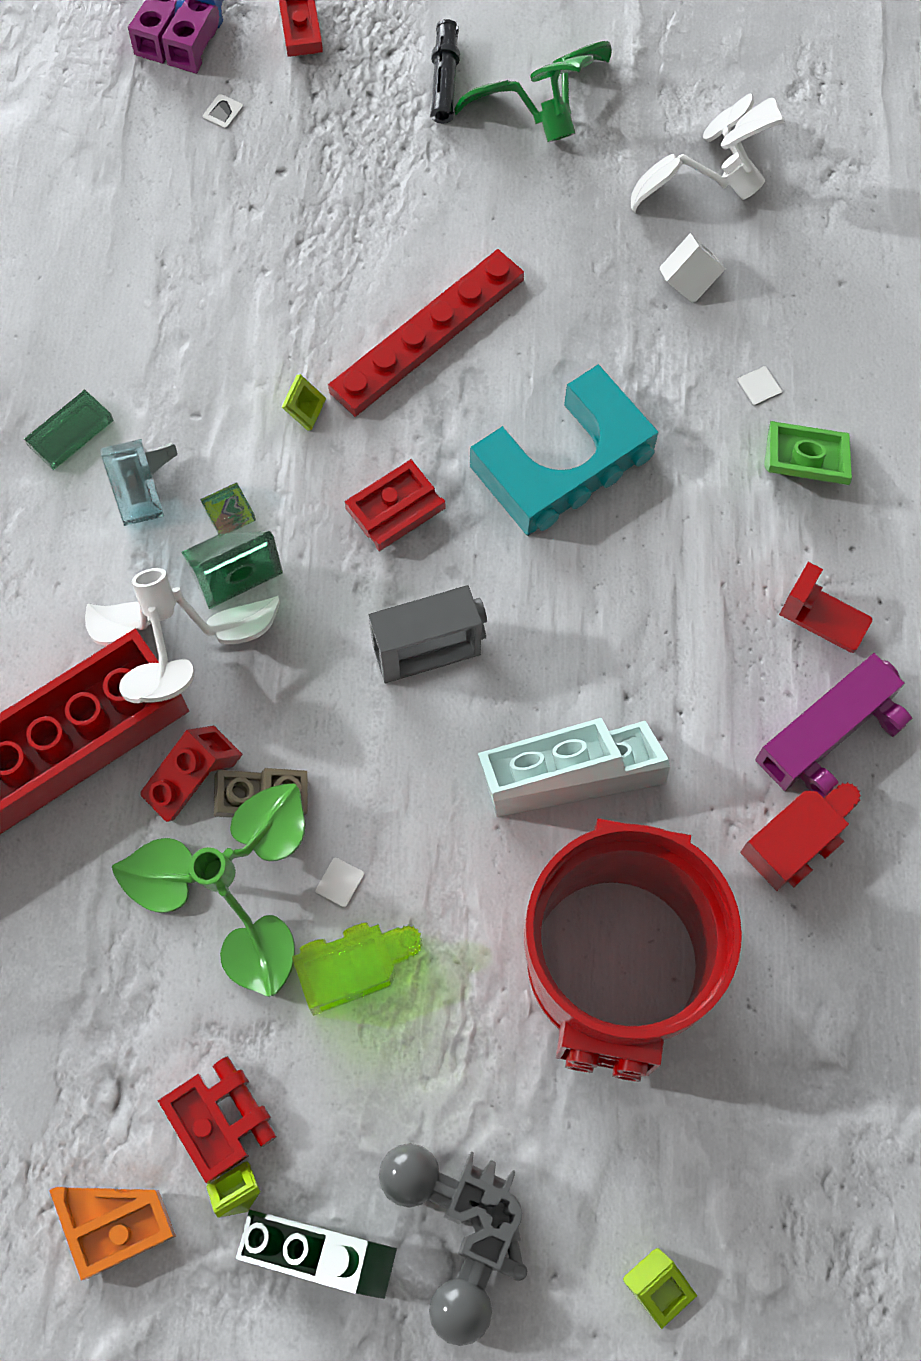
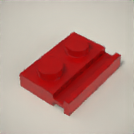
(395, 505)

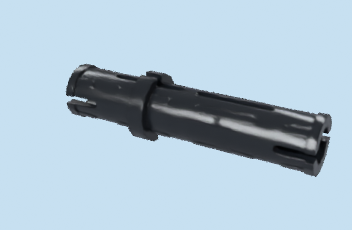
(445, 59)

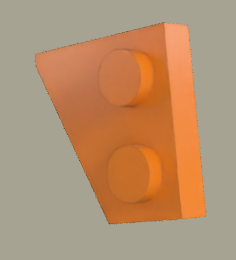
(110, 1225)

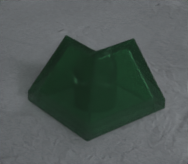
(232, 564)

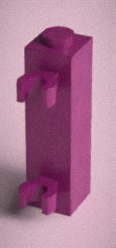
(830, 721)

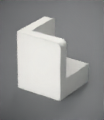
(692, 268)

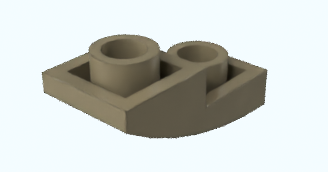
(235, 787)

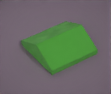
(808, 453)

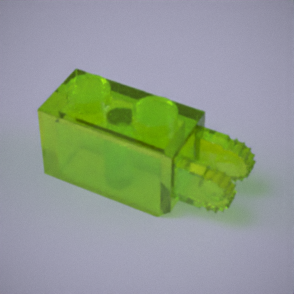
(353, 964)

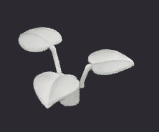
(738, 168)
(156, 603)

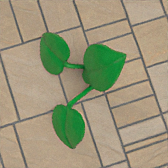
(556, 111)

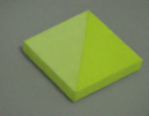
(304, 402)
(234, 1191)

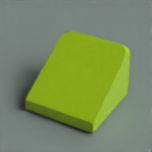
(659, 1287)

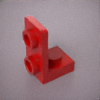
(824, 613)
(186, 768)

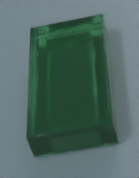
(68, 429)

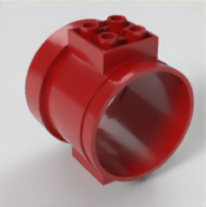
(682, 878)

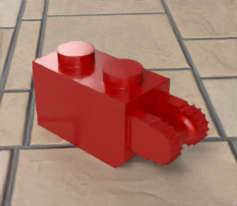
(799, 834)

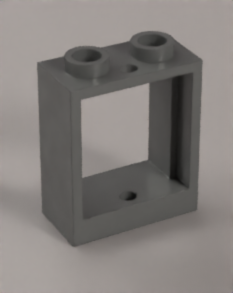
(427, 633)

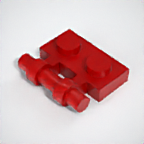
(204, 1127)

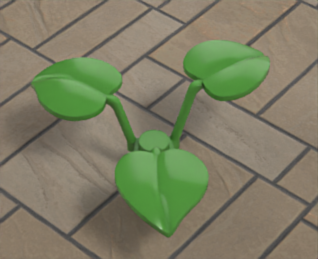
(160, 874)

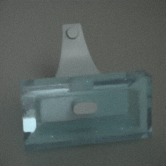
(132, 480)

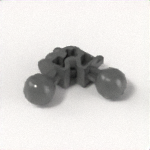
(460, 1306)

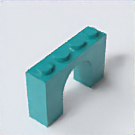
(540, 494)

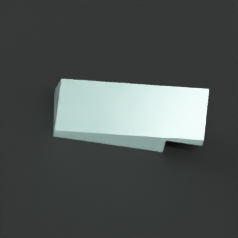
(573, 766)

